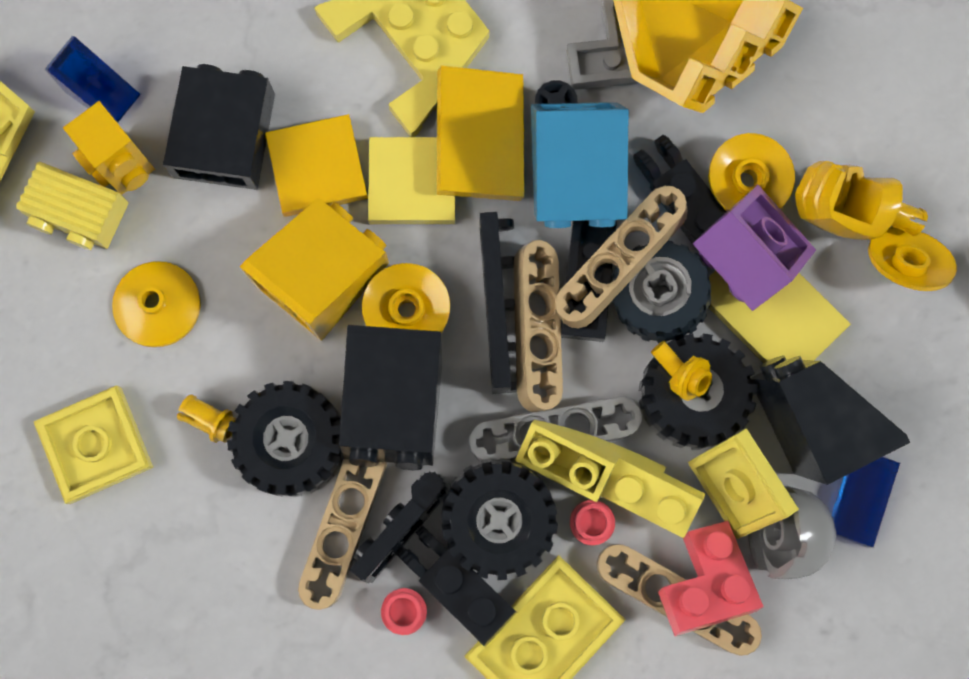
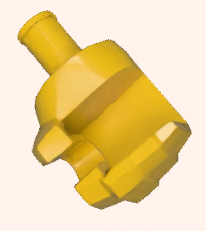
(854, 205)

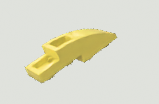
(610, 471)

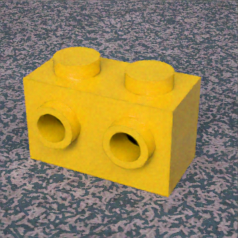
(107, 150)

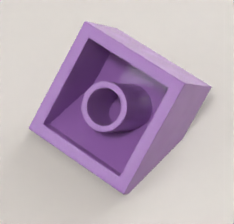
(754, 248)

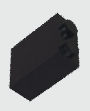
(219, 126)

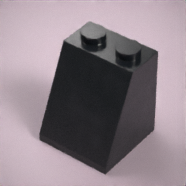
(390, 396)
(822, 420)

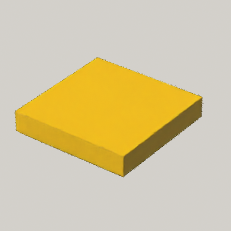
(315, 163)

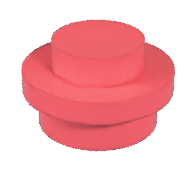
(592, 522)
(403, 611)

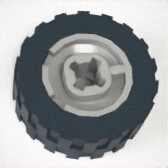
(665, 295)

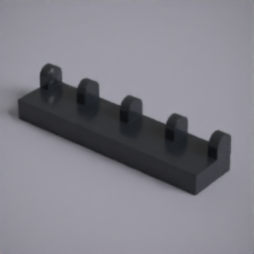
(494, 300)

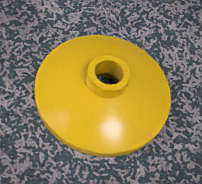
(754, 155)
(912, 261)
(402, 285)
(170, 318)

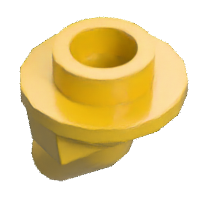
(688, 378)

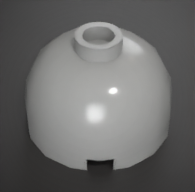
(797, 543)

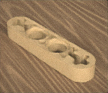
(617, 253)
(529, 325)
(350, 525)
(621, 581)

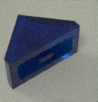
(90, 79)

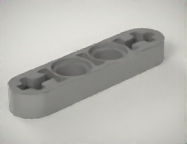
(558, 417)

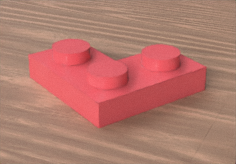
(722, 586)

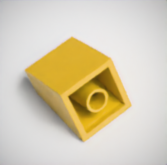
(317, 266)

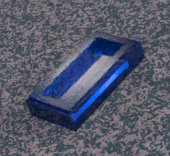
(864, 501)

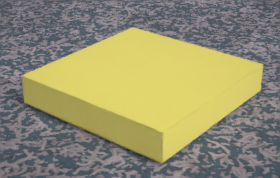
(406, 182)
(93, 444)
(743, 484)

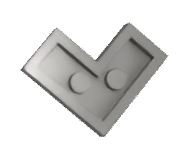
(600, 61)

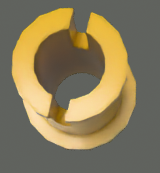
(206, 418)

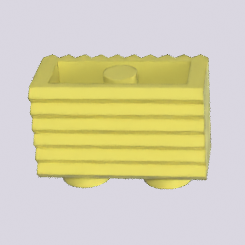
(72, 206)

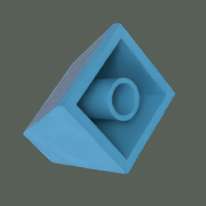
(580, 163)

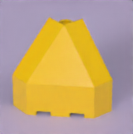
(700, 45)

